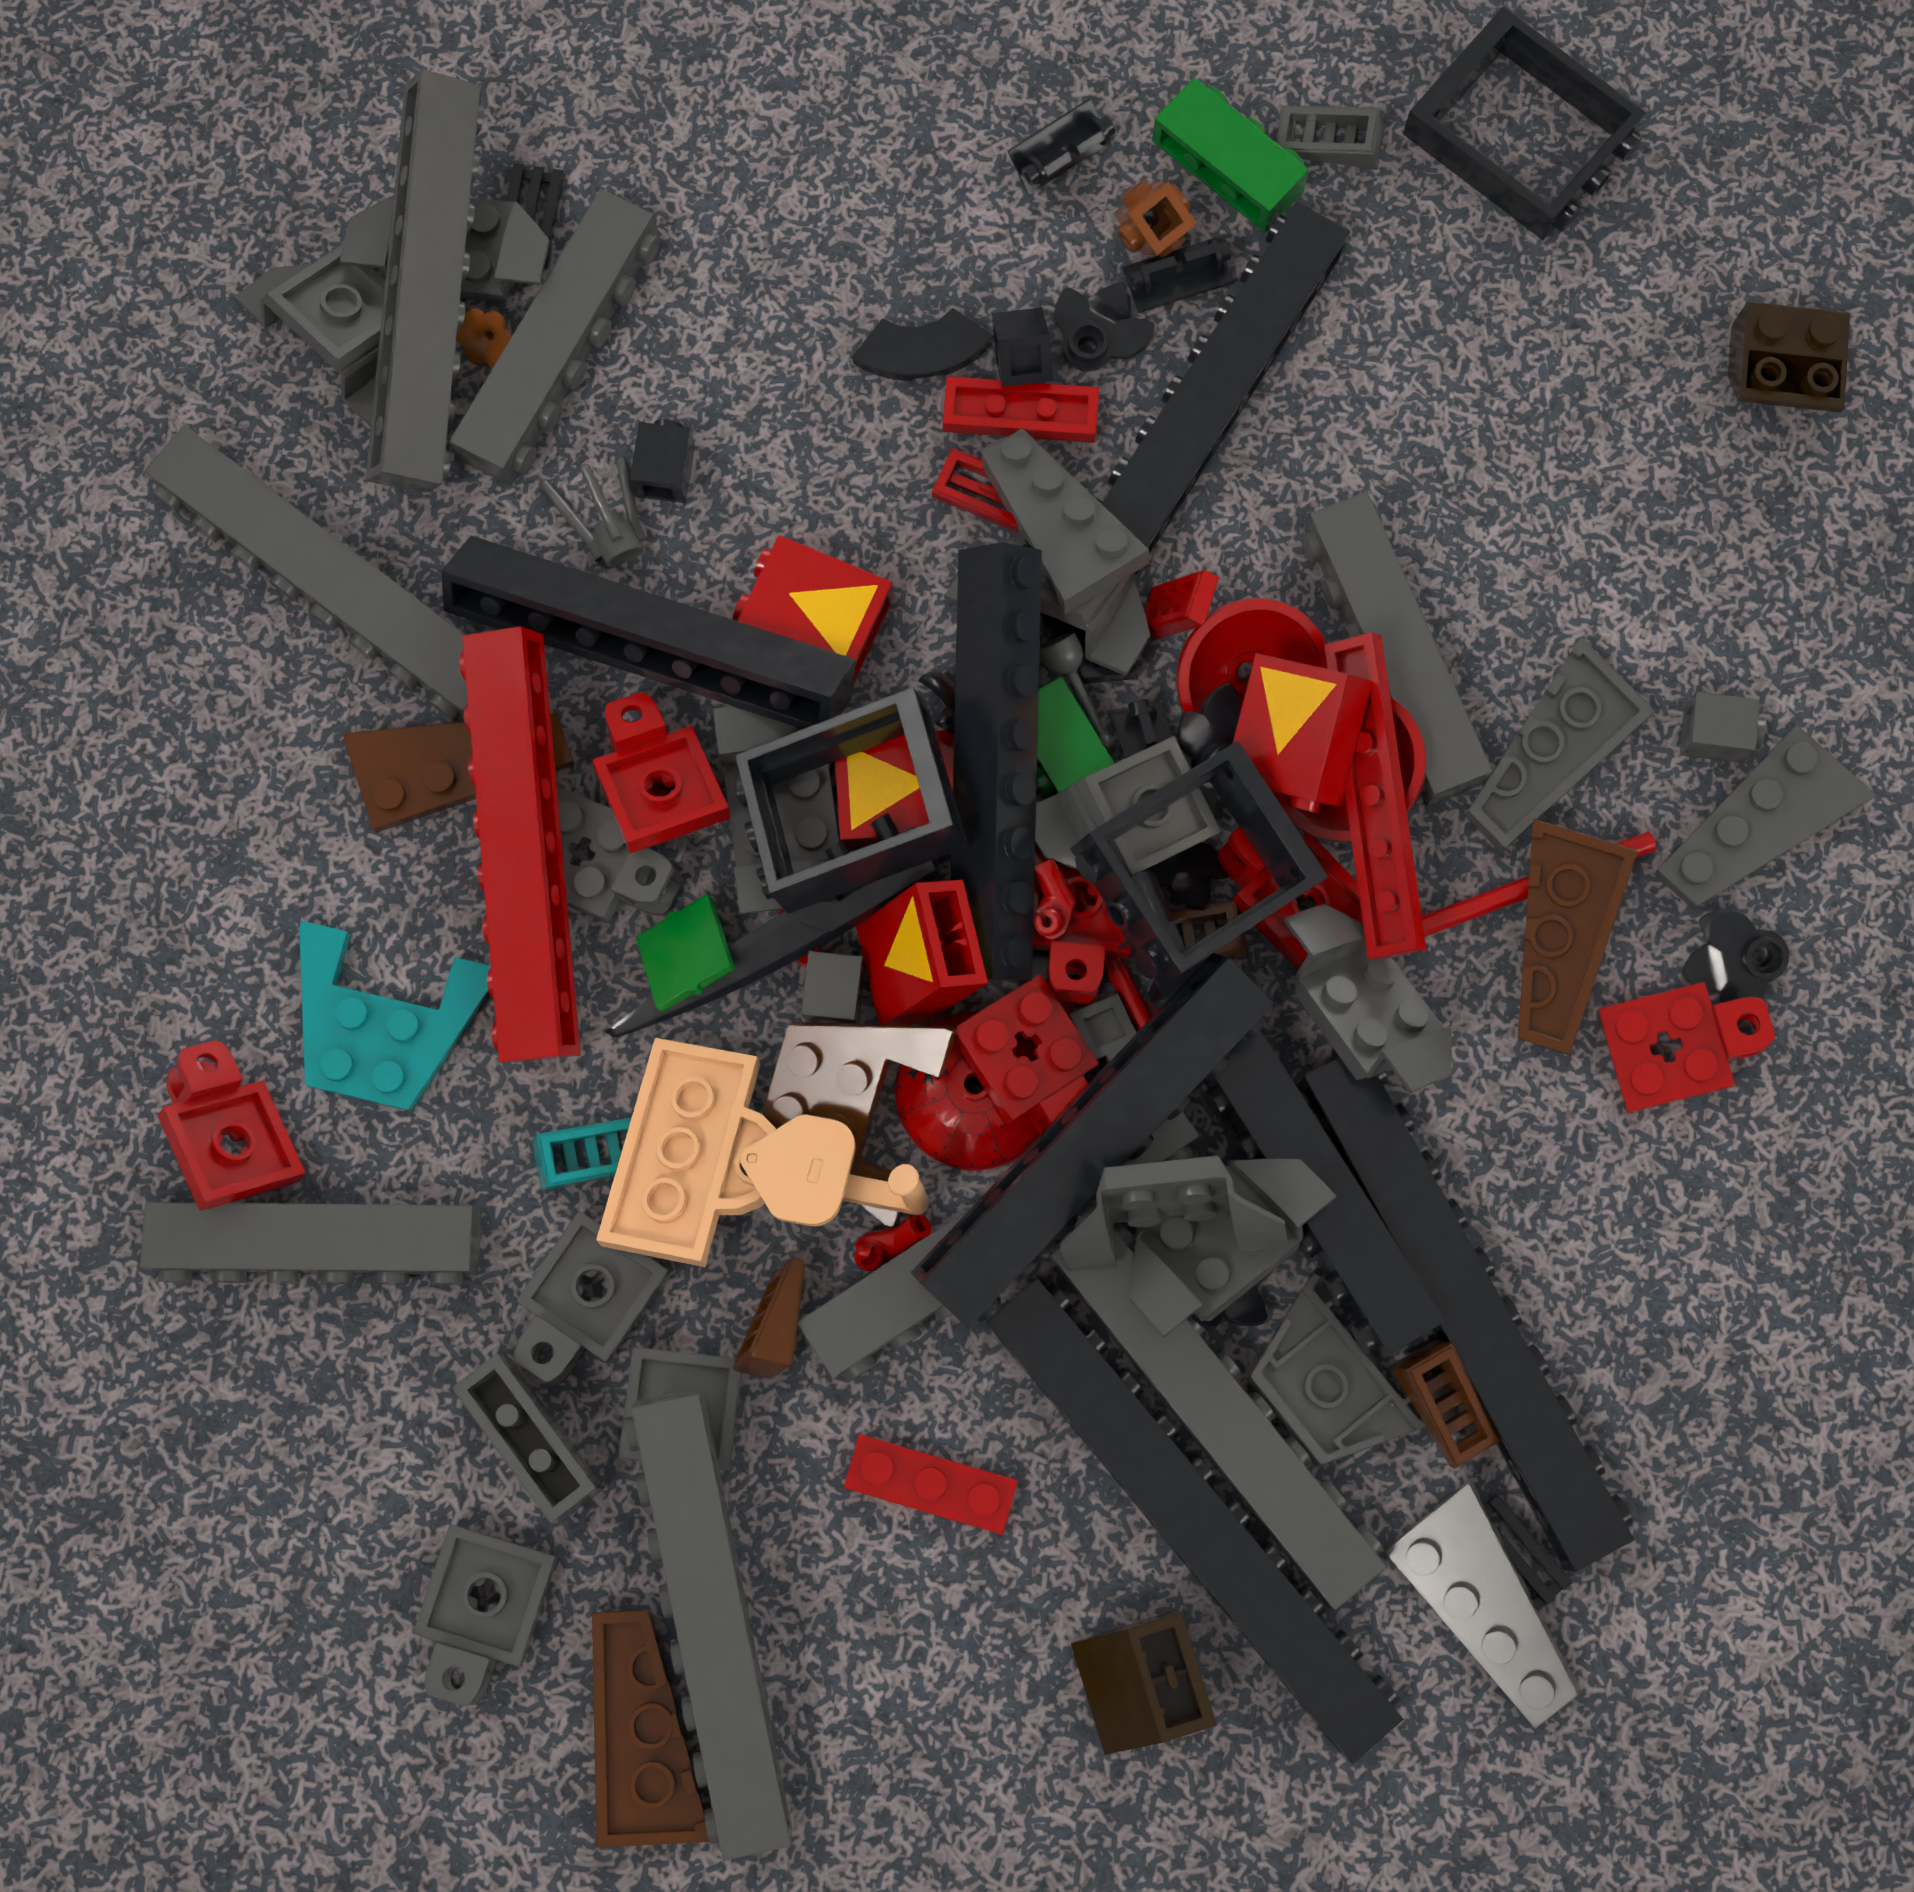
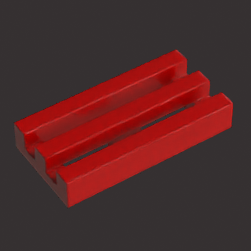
(967, 502)

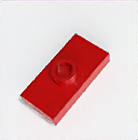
(1179, 604)

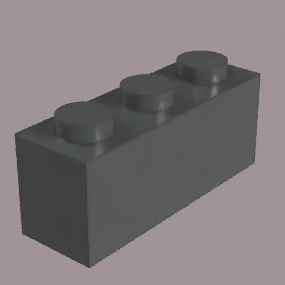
(528, 1438)

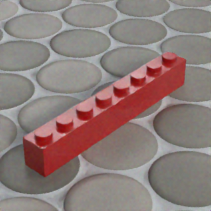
(520, 845)

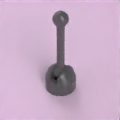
(1064, 656)

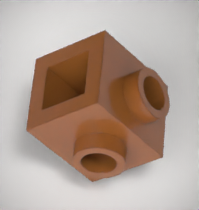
(1169, 223)

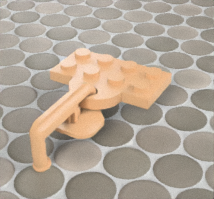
(698, 1137)

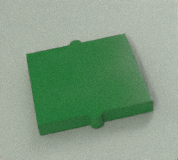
(685, 953)

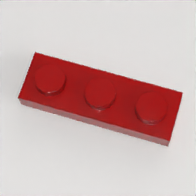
(1038, 408)
(930, 1484)

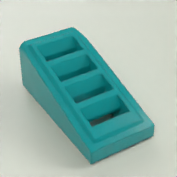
(544, 1159)

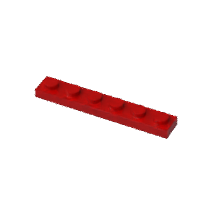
(1379, 811)

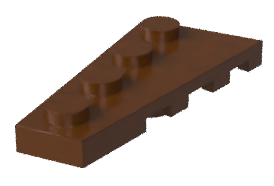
(421, 769)
(1569, 919)
(641, 1754)

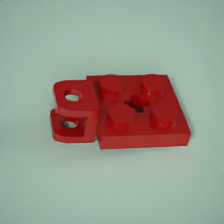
(649, 755)
(1336, 891)
(1081, 946)
(1706, 1037)
(1017, 1084)
(213, 1105)

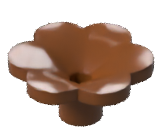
(483, 336)

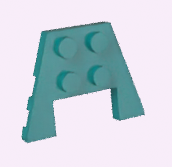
(373, 1043)

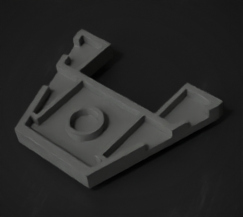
(1327, 1385)

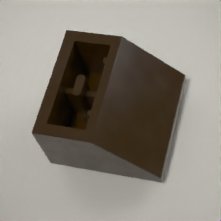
(1789, 356)
(1143, 1683)

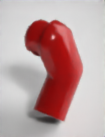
(1056, 903)
(886, 1244)

